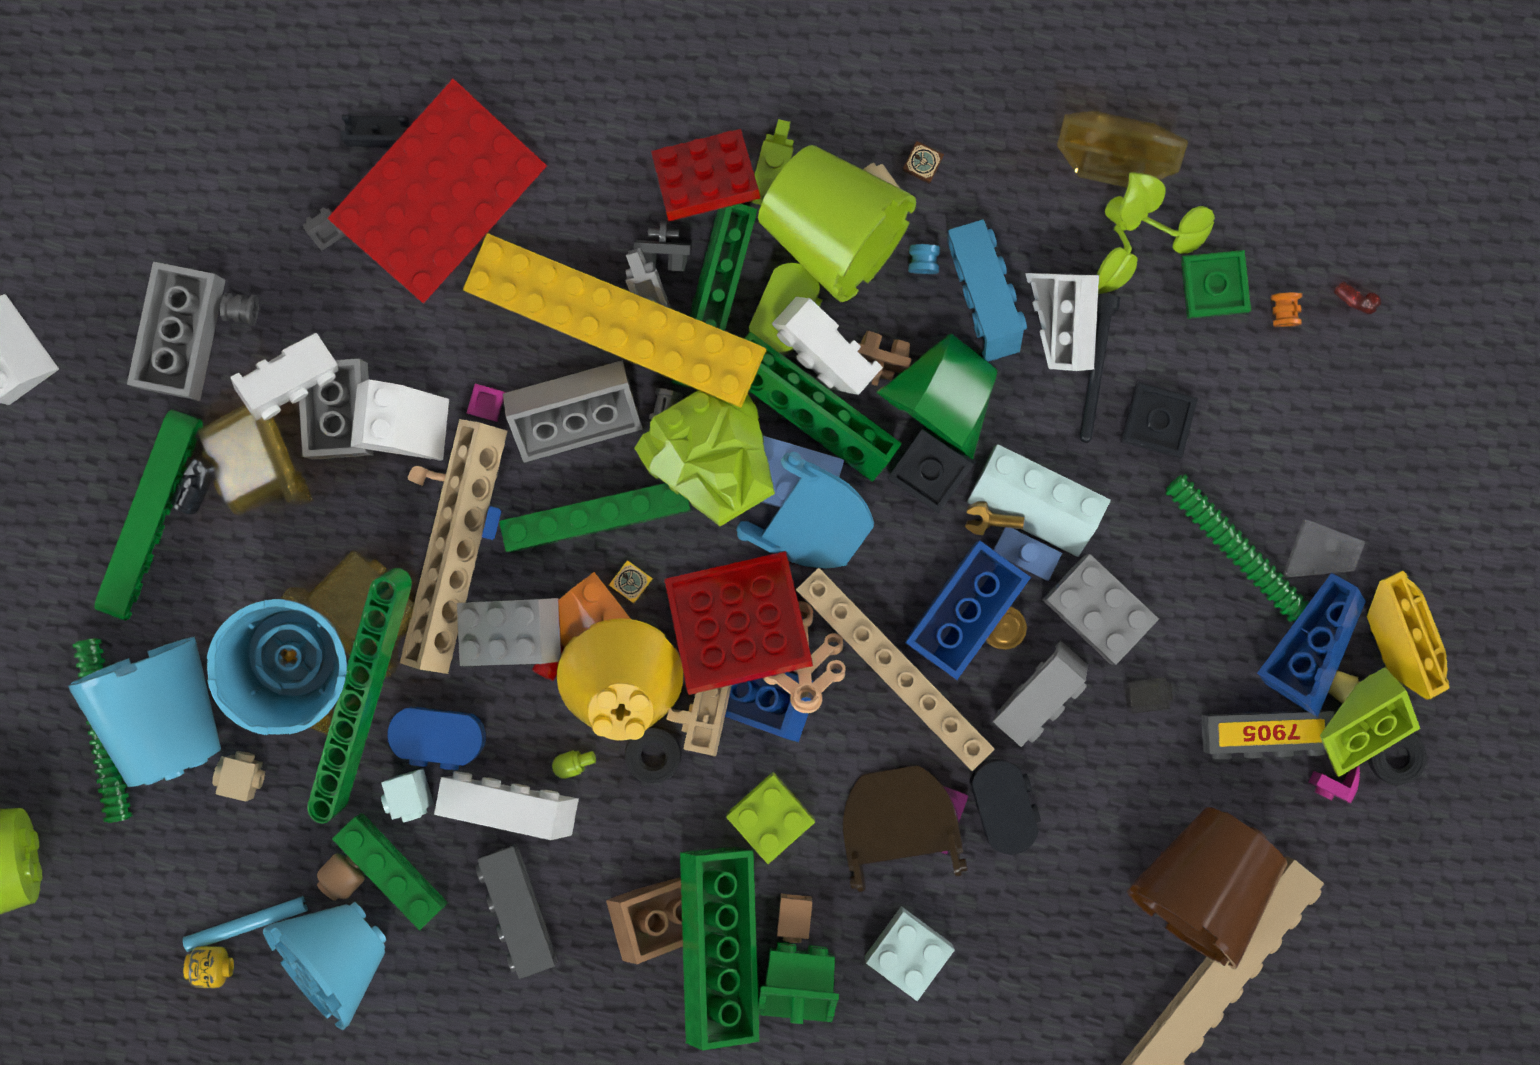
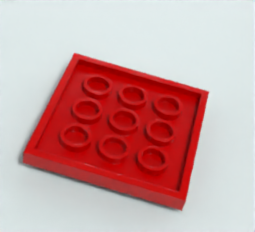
(737, 623)

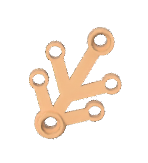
(806, 687)

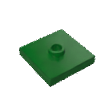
(1215, 284)

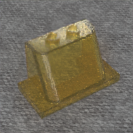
(251, 462)
(343, 598)

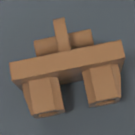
(895, 360)

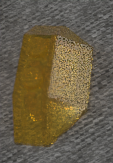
(1113, 146)

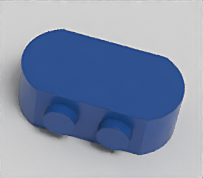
(436, 737)

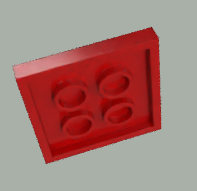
(705, 174)

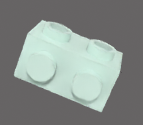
(407, 795)

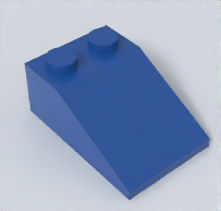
(766, 708)

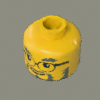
(208, 967)

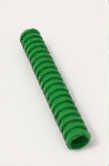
(1237, 547)
(109, 777)

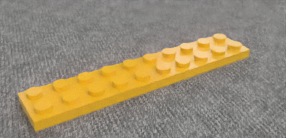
(615, 320)

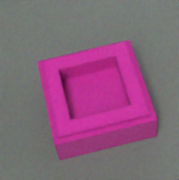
(485, 402)

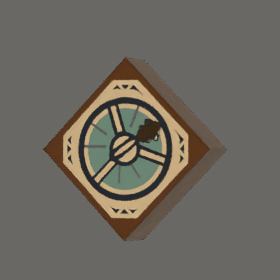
(923, 162)

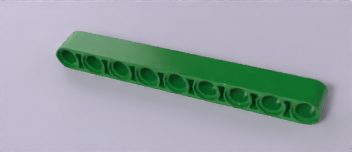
(345, 740)

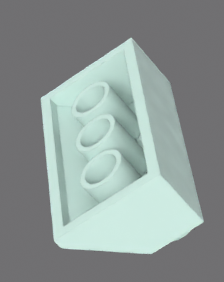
(1051, 504)

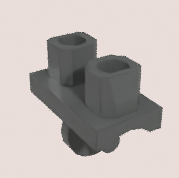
(677, 251)

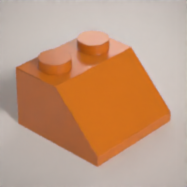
(586, 605)

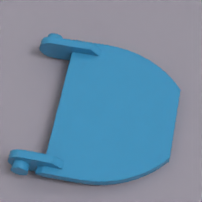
(818, 521)

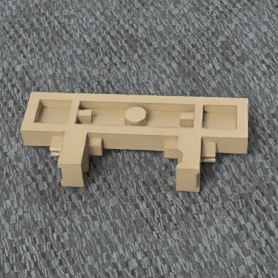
(703, 720)

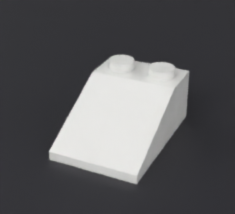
(399, 420)

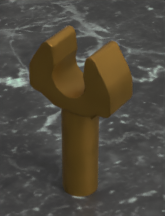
(990, 519)

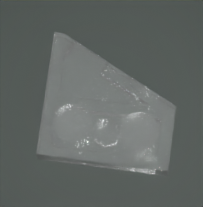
(1322, 551)

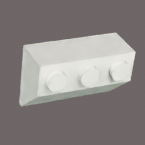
(22, 356)

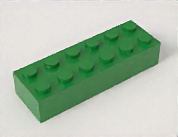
(719, 947)

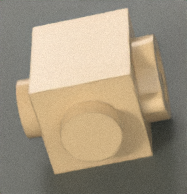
(238, 776)

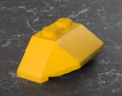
(1408, 636)

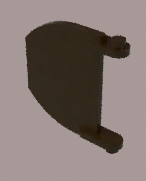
(897, 818)

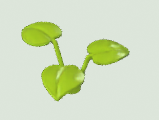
(1142, 197)

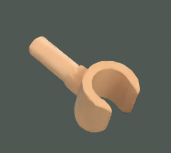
(419, 474)

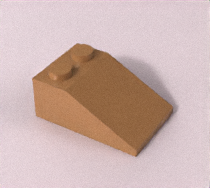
(648, 920)

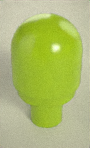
(572, 763)

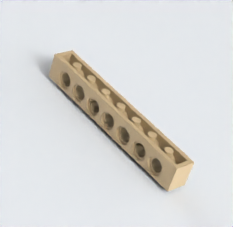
(453, 546)
(895, 669)

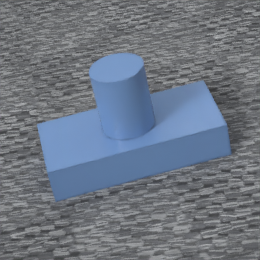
(1027, 553)

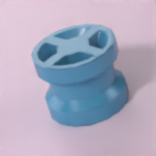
(924, 259)

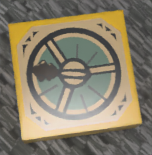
(630, 581)

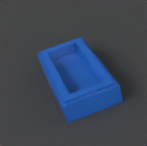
(491, 523)

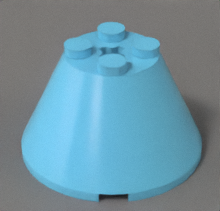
(330, 957)

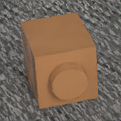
(794, 917)

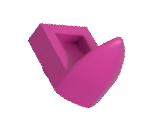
(1329, 788)

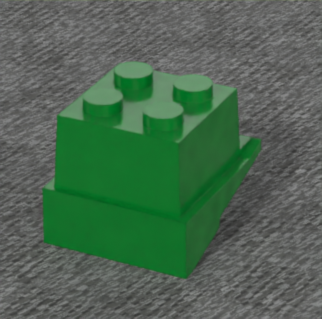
(799, 984)

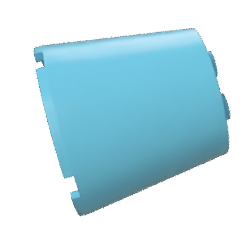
(255, 680)
(151, 713)

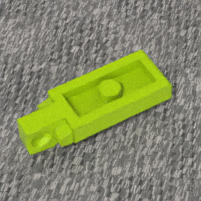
(773, 156)

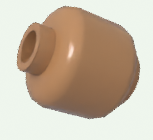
(339, 877)

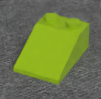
(1369, 722)

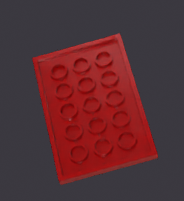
(437, 191)

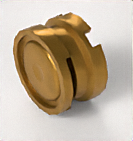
(1009, 630)

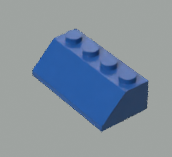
(967, 609)

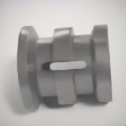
(239, 308)

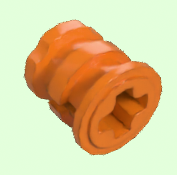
(1286, 309)

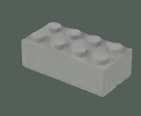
(176, 331)

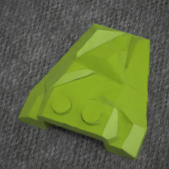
(709, 455)

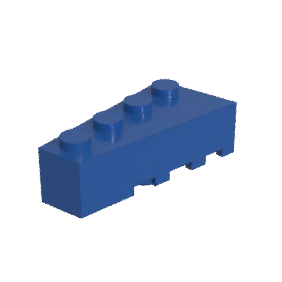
(1314, 645)

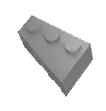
(1042, 695)

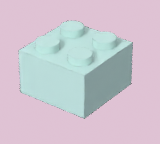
(909, 953)

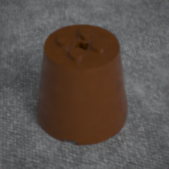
(1212, 885)

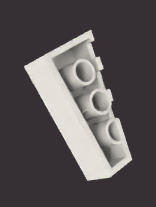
(506, 807)

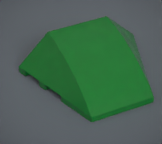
(946, 392)

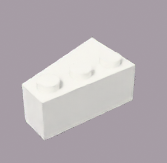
(823, 347)

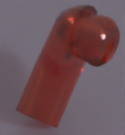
(1356, 300)

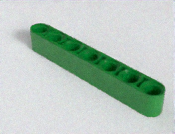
(146, 515)

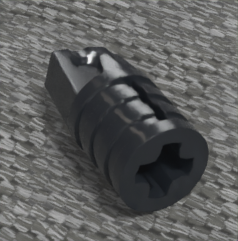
(193, 486)

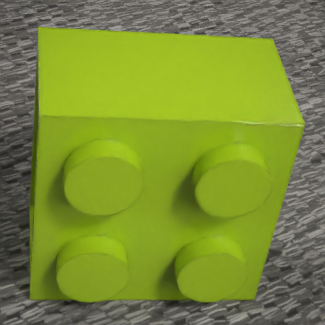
(770, 818)

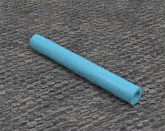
(245, 924)

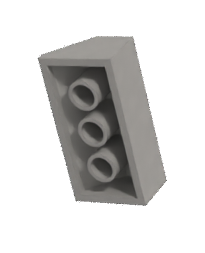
(572, 411)

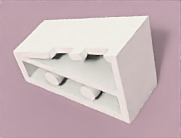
(1067, 318)
(285, 377)

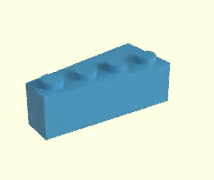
(987, 289)

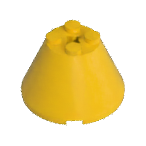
(620, 677)

